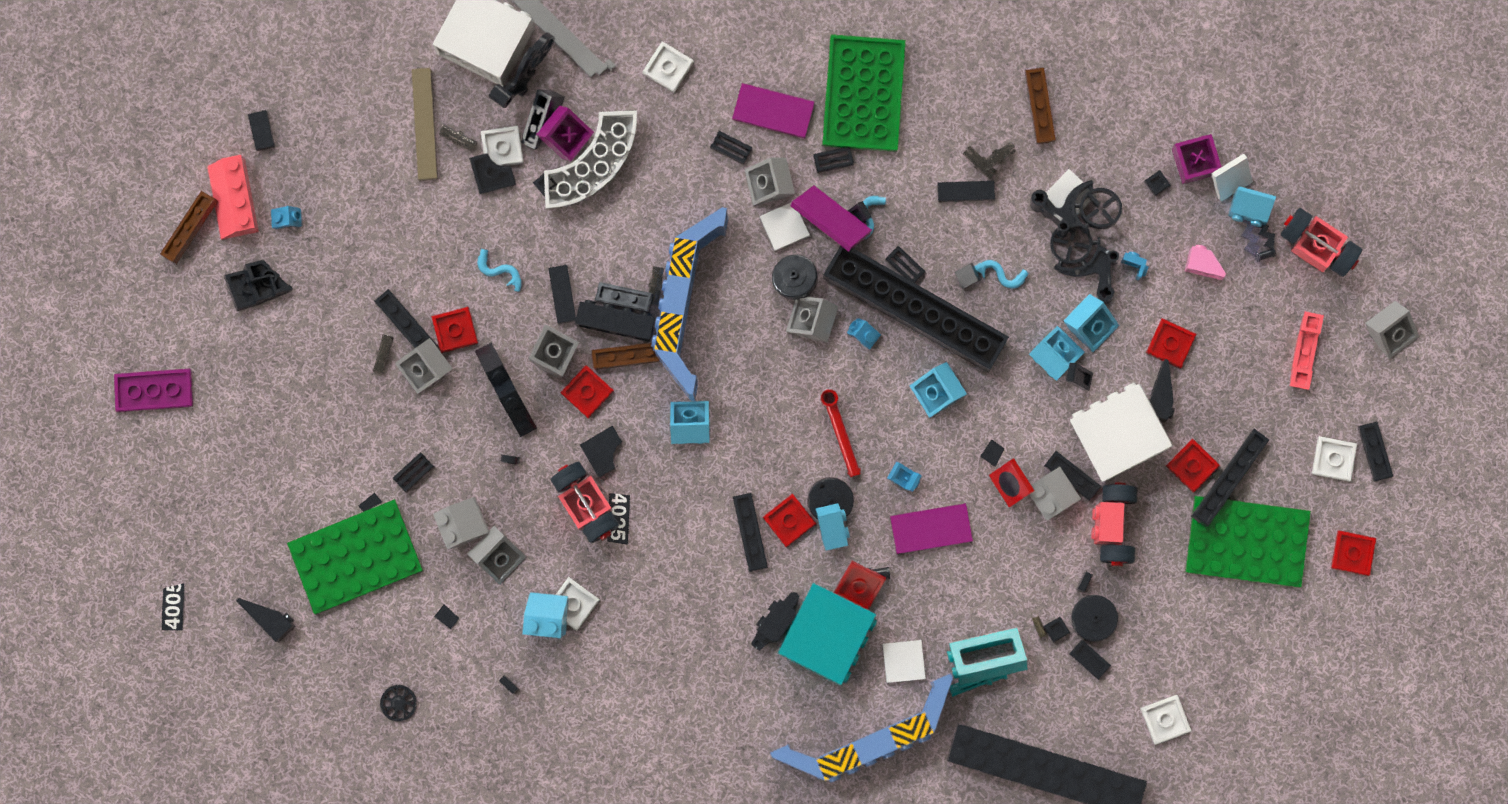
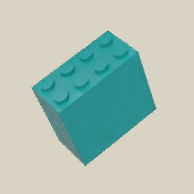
(828, 634)

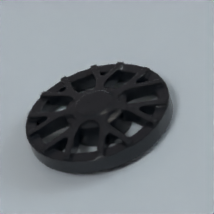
(398, 703)

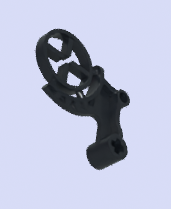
(518, 86)
(1066, 216)
(1099, 264)

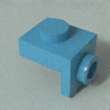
(286, 217)
(1133, 259)
(863, 332)
(904, 477)

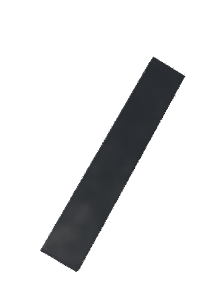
(1229, 478)

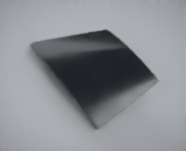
(257, 286)

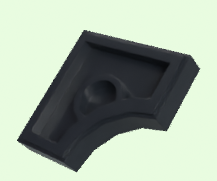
(490, 175)
(601, 450)

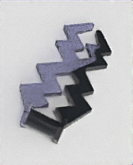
(1252, 248)

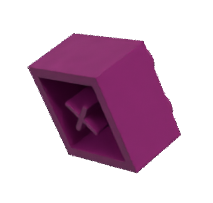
(565, 133)
(1196, 158)

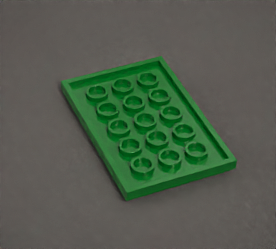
(863, 93)
(1250, 543)
(354, 557)

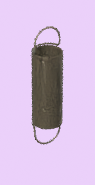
(1039, 627)

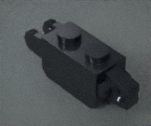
(776, 622)

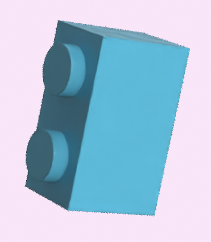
(832, 527)

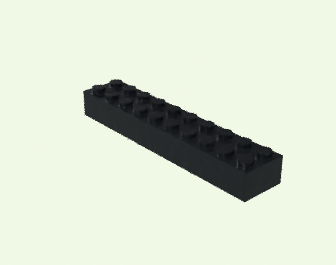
(915, 307)
(1042, 769)

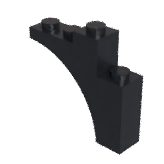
(505, 389)

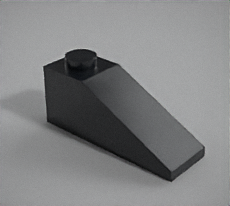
(543, 107)
(1162, 394)
(271, 621)

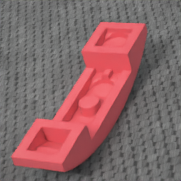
(1305, 350)

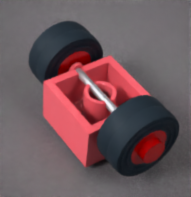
(1320, 243)
(584, 502)
(1109, 524)

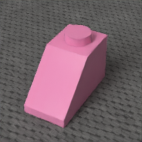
(1204, 263)

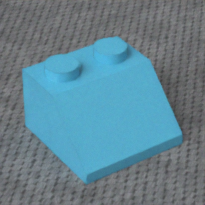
(1251, 206)
(1091, 322)
(1056, 353)
(938, 389)
(689, 422)
(546, 615)

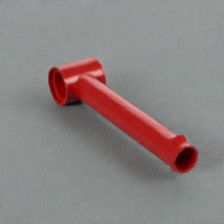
(841, 434)

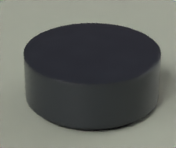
(510, 459)

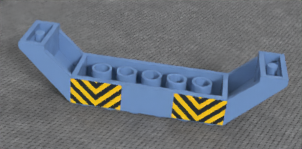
(677, 296)
(875, 745)

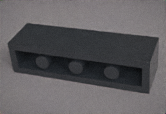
(615, 321)

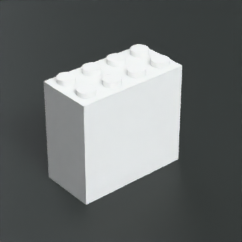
(484, 37)
(1120, 432)

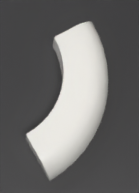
(596, 164)

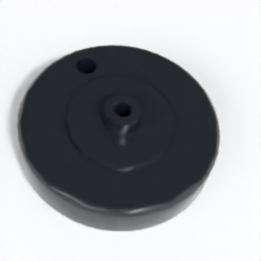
(795, 277)
(829, 492)
(1094, 618)

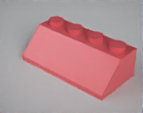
(234, 196)

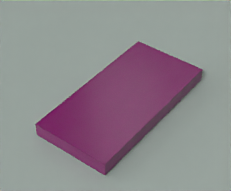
(773, 110)
(831, 218)
(153, 390)
(931, 528)

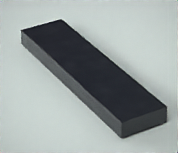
(402, 319)
(750, 532)

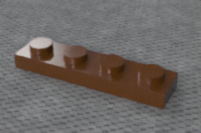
(1040, 105)
(188, 227)
(623, 356)

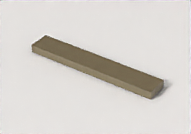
(424, 124)

